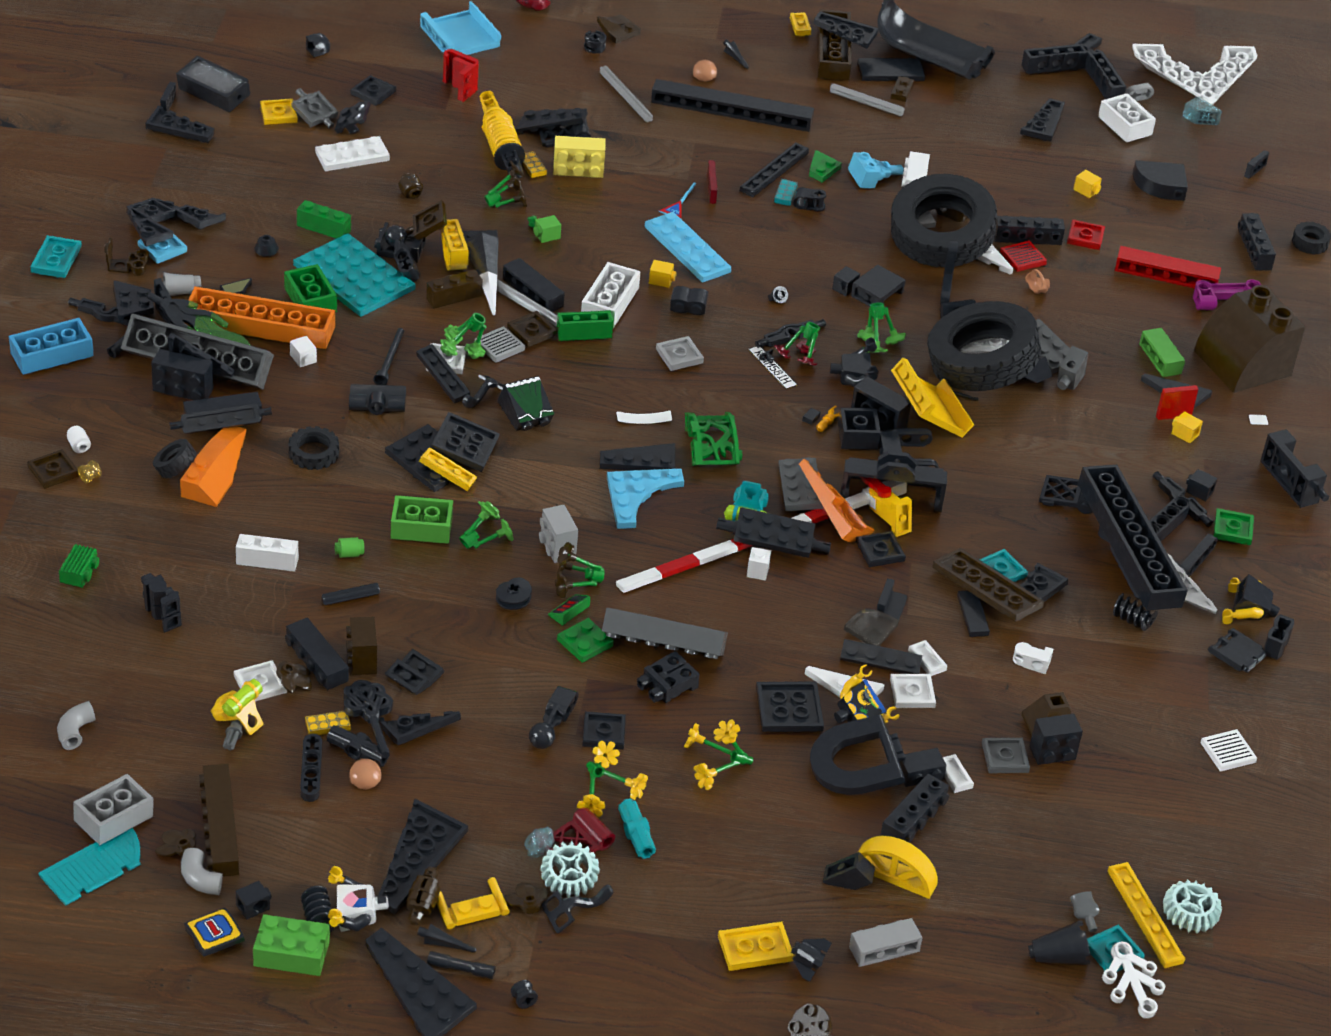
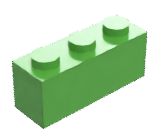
(1162, 352)

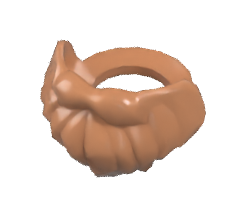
(1036, 284)

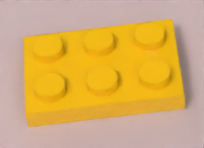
(755, 946)

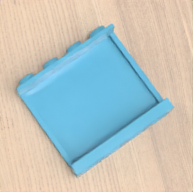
(461, 31)

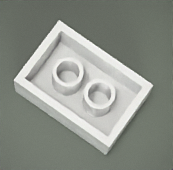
(1127, 117)

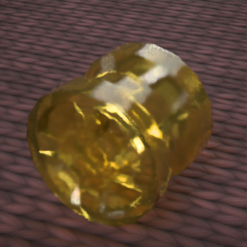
(89, 471)

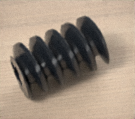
(1134, 614)
(316, 904)

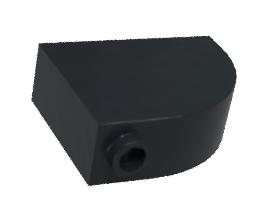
(1161, 179)

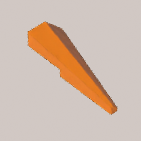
(838, 509)

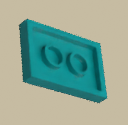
(56, 256)

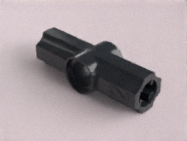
(356, 745)

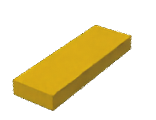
(448, 469)

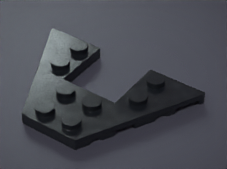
(148, 212)

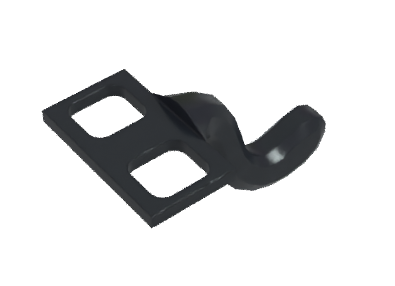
(471, 402)
(567, 904)

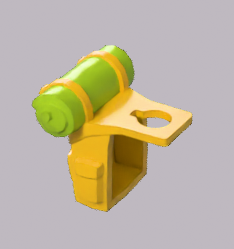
(238, 705)

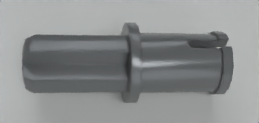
(233, 733)

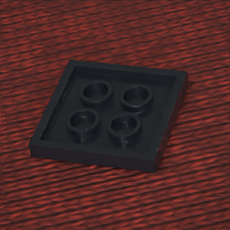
(465, 441)
(789, 706)

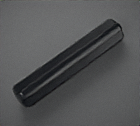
(350, 593)

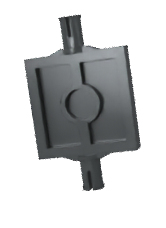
(314, 108)

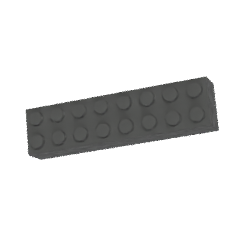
(250, 363)

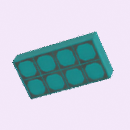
(785, 192)

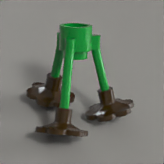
(493, 197)
(593, 573)

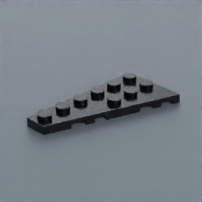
(422, 844)
(422, 991)

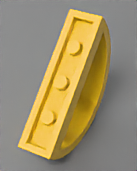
(454, 246)
(917, 878)

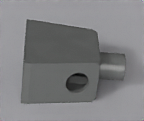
(1068, 376)

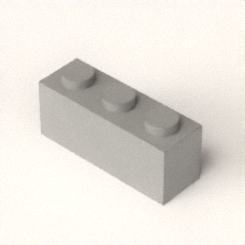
(885, 942)

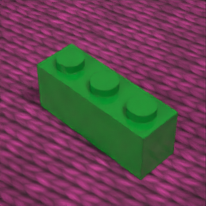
(323, 219)
(584, 325)

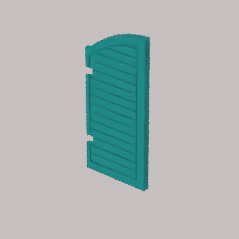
(92, 866)

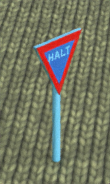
(677, 207)

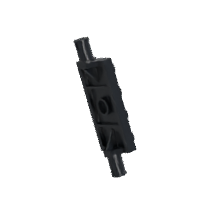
(774, 532)

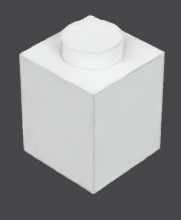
(303, 351)
(758, 563)

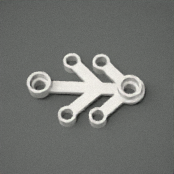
(1133, 977)

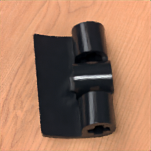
(377, 398)

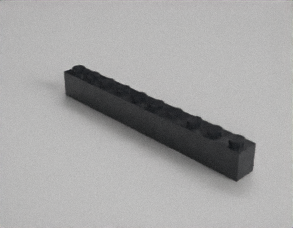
(732, 105)

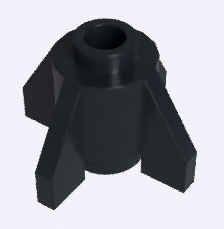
(809, 955)

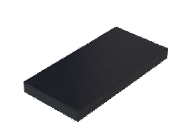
(890, 69)

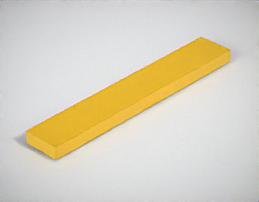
(1146, 915)

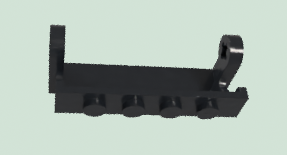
(896, 467)

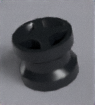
(524, 994)

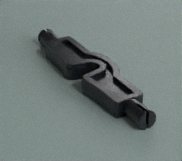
(97, 309)
(783, 334)
(1173, 490)

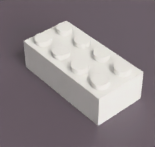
(612, 290)

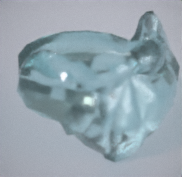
(541, 841)

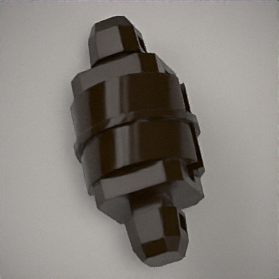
(423, 896)

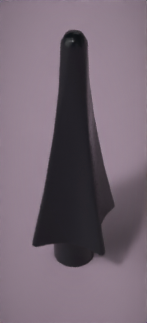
(732, 50)
(435, 936)

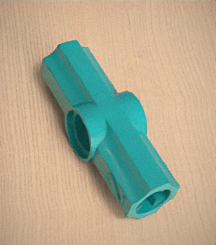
(636, 828)

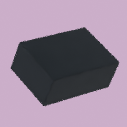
(811, 416)

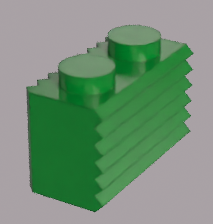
(79, 566)

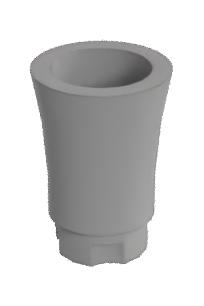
(180, 284)

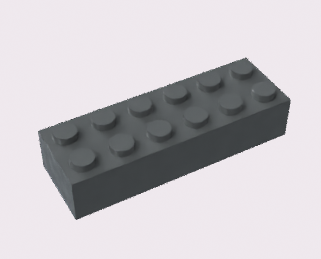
(664, 631)

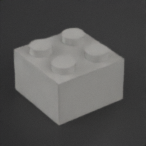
(557, 529)

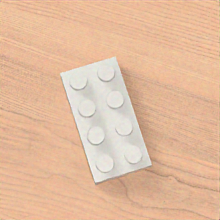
(352, 153)

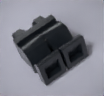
(161, 601)

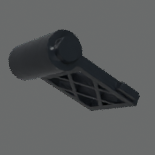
(577, 130)
(1059, 499)

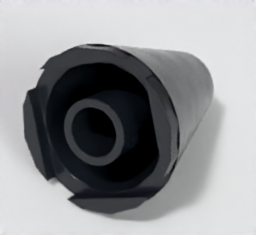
(1062, 946)

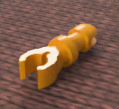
(827, 420)

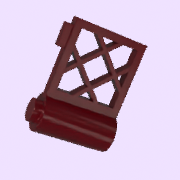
(590, 830)

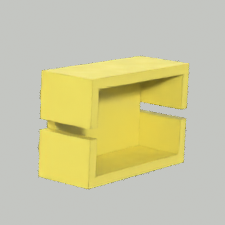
(579, 156)

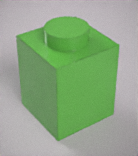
(547, 229)

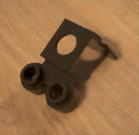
(135, 262)

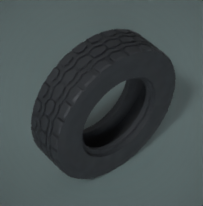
(943, 192)
(987, 369)

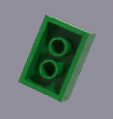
(310, 287)

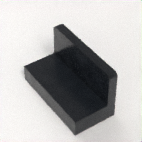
(890, 601)

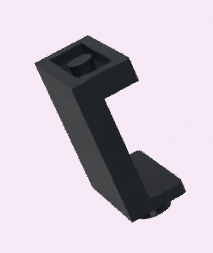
(386, 250)
(877, 286)

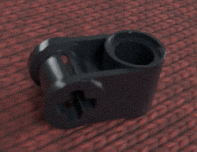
(810, 199)

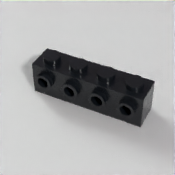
(1022, 229)
(1256, 241)
(916, 809)

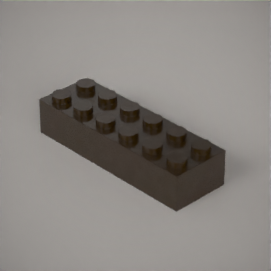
(834, 52)

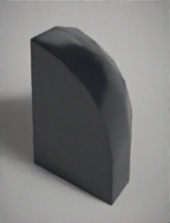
(317, 44)

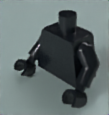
(856, 366)

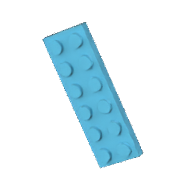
(687, 247)

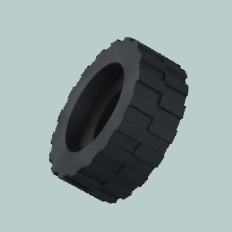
(1309, 245)
(174, 458)

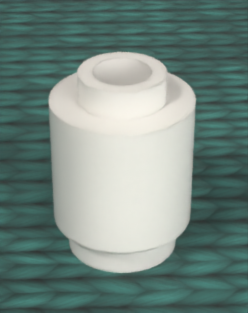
(78, 439)

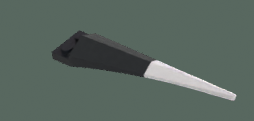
(484, 257)

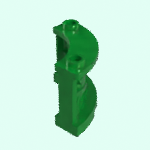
(698, 425)

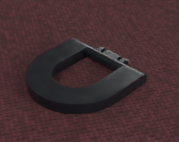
(862, 780)

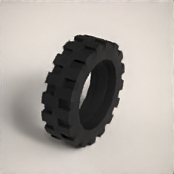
(318, 460)

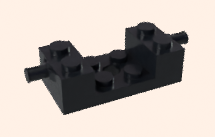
(1300, 482)

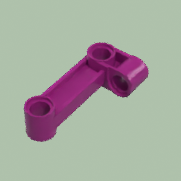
(1208, 293)

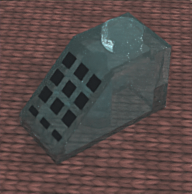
(1201, 112)

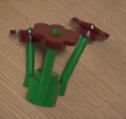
(811, 333)

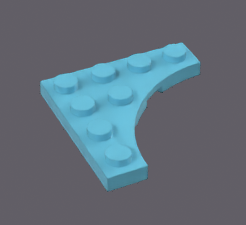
(632, 488)

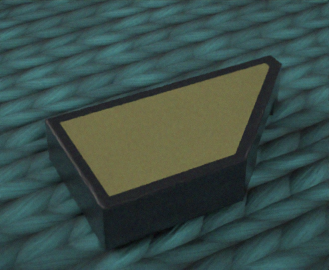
(237, 287)

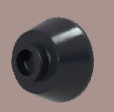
(266, 246)

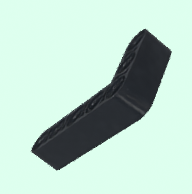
(1167, 519)

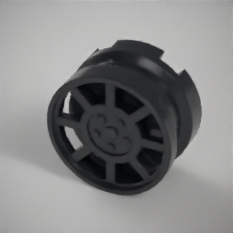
(595, 40)

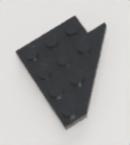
(408, 453)

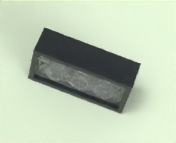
(213, 83)

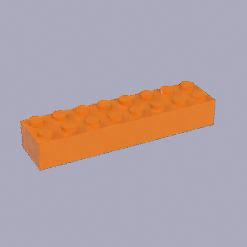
(267, 317)

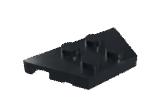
(131, 300)

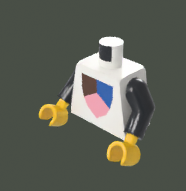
(354, 903)

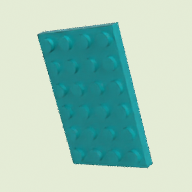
(357, 274)

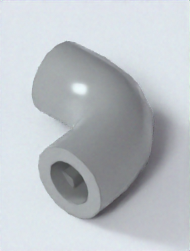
(71, 722)
(196, 875)

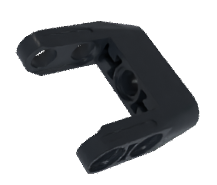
(891, 441)

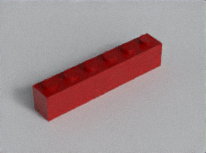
(1164, 267)

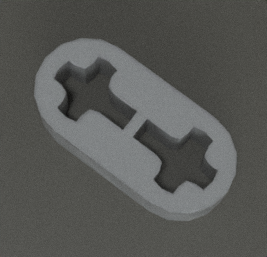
(1140, 91)

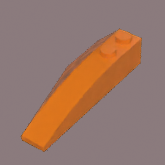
(214, 467)

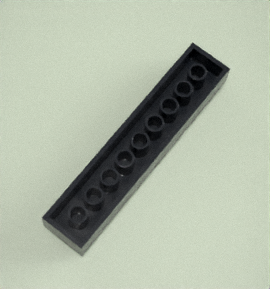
(1132, 537)

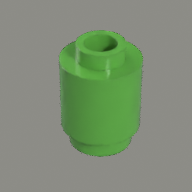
(349, 547)

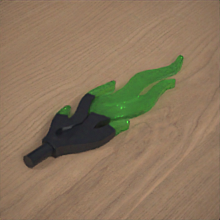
(186, 311)

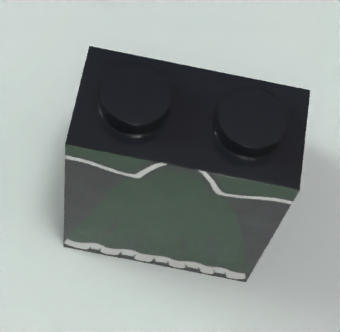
(526, 403)

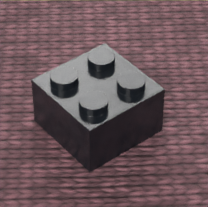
(859, 428)
(1055, 739)

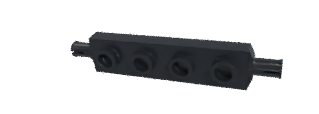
(220, 418)

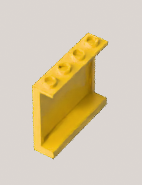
(932, 402)

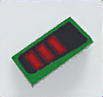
(570, 608)

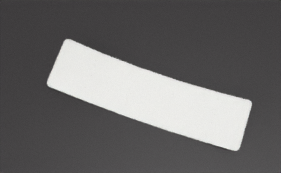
(644, 418)

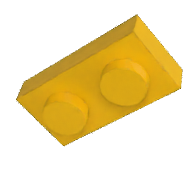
(800, 24)

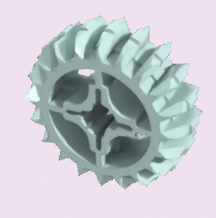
(568, 861)
(1190, 912)

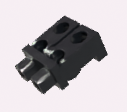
(668, 678)

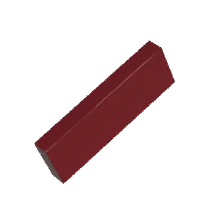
(712, 182)

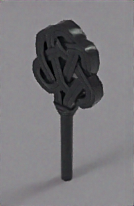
(360, 700)

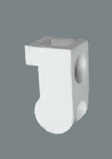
(1032, 657)

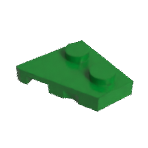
(823, 166)

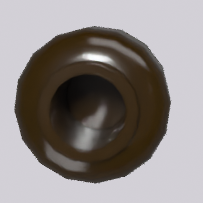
(410, 185)

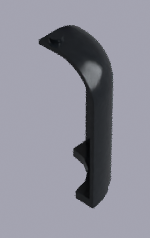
(930, 43)

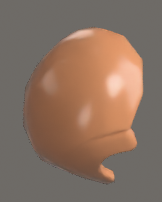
(704, 70)
(365, 774)

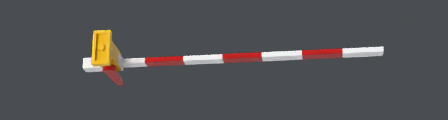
(879, 495)

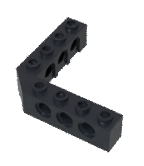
(1076, 57)

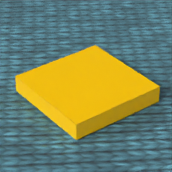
(278, 111)

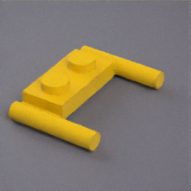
(474, 909)

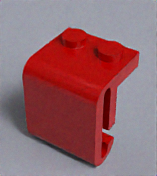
(462, 71)

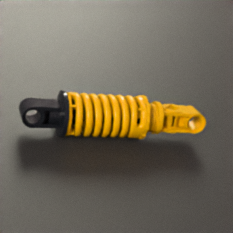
(501, 134)

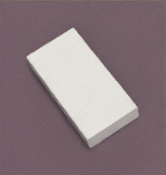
(931, 660)
(956, 774)

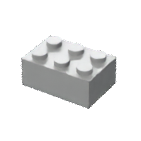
(113, 809)

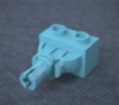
(868, 170)

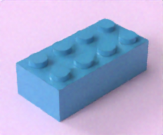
(51, 346)

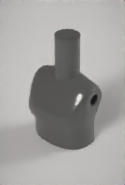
(1085, 908)

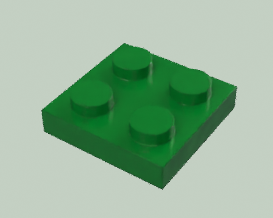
(1233, 526)
(585, 640)

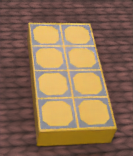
(533, 165)
(322, 723)

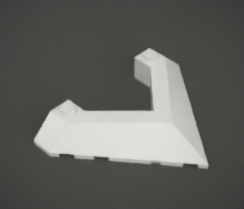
(1206, 86)

